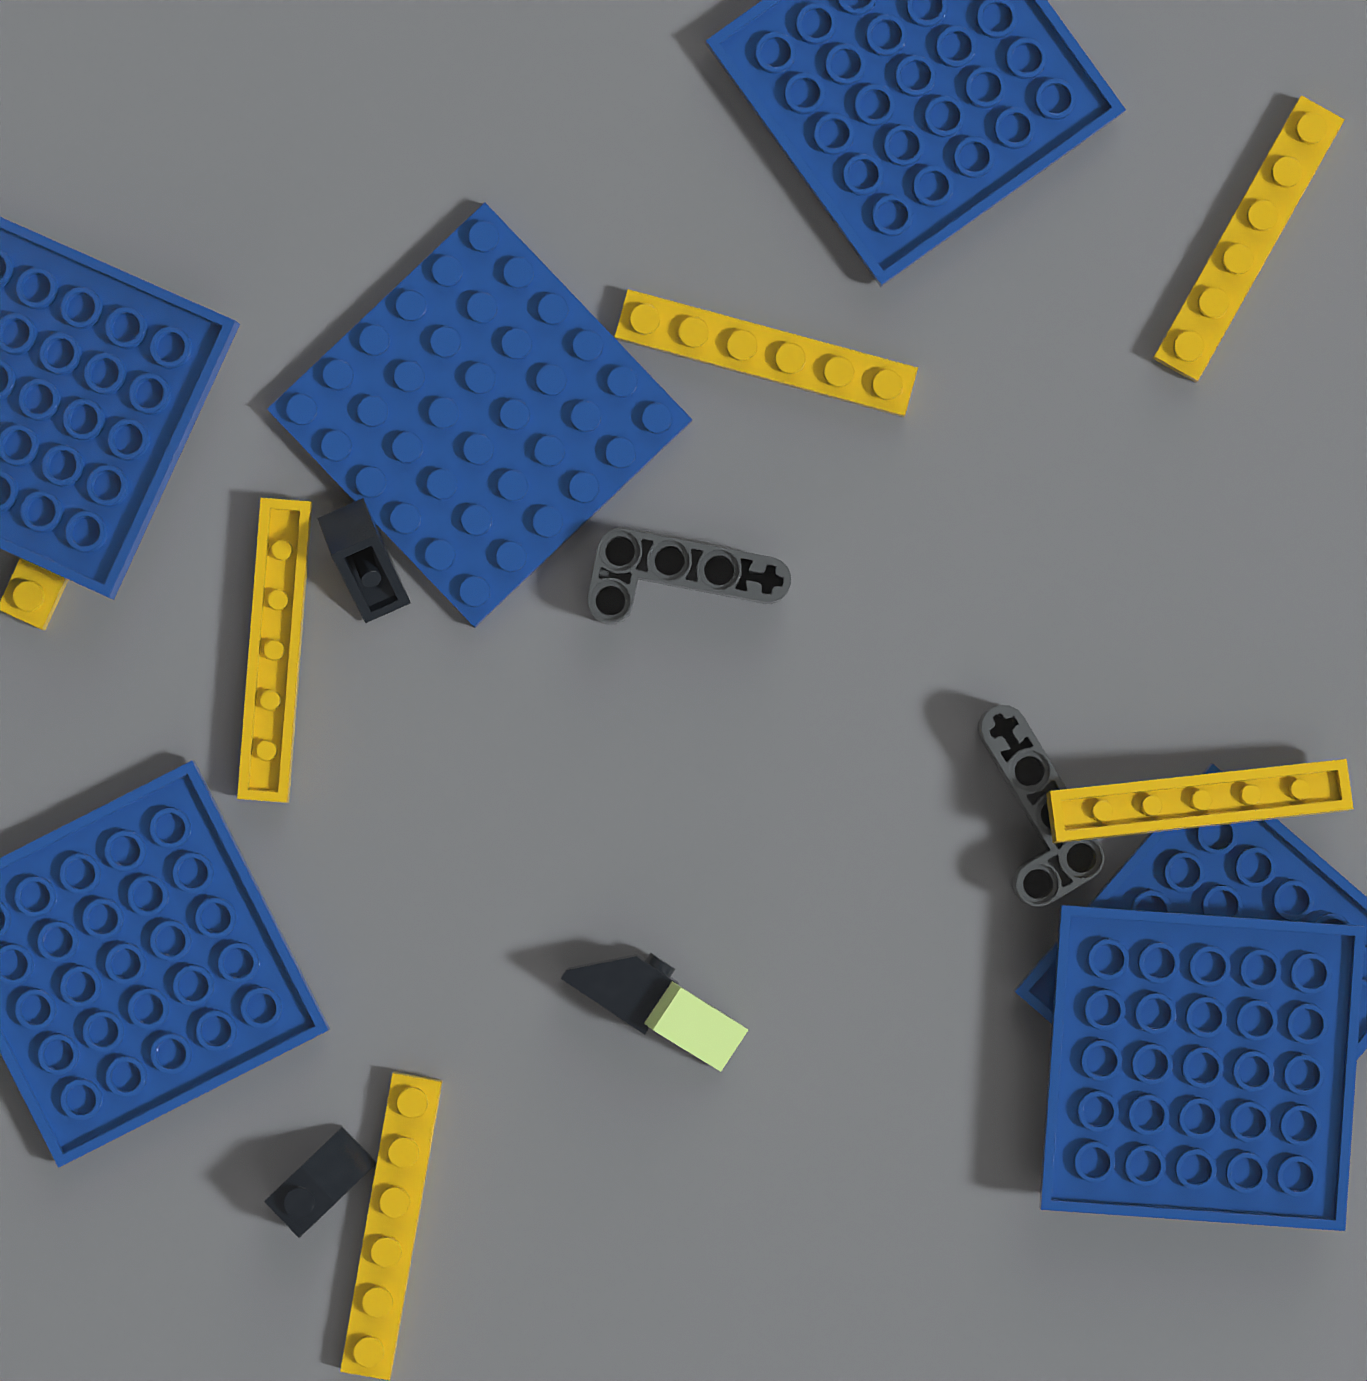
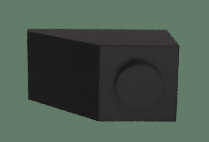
(363, 560)
(624, 985)
(320, 1182)

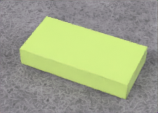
(696, 1026)

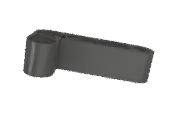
(690, 577)
(1031, 799)

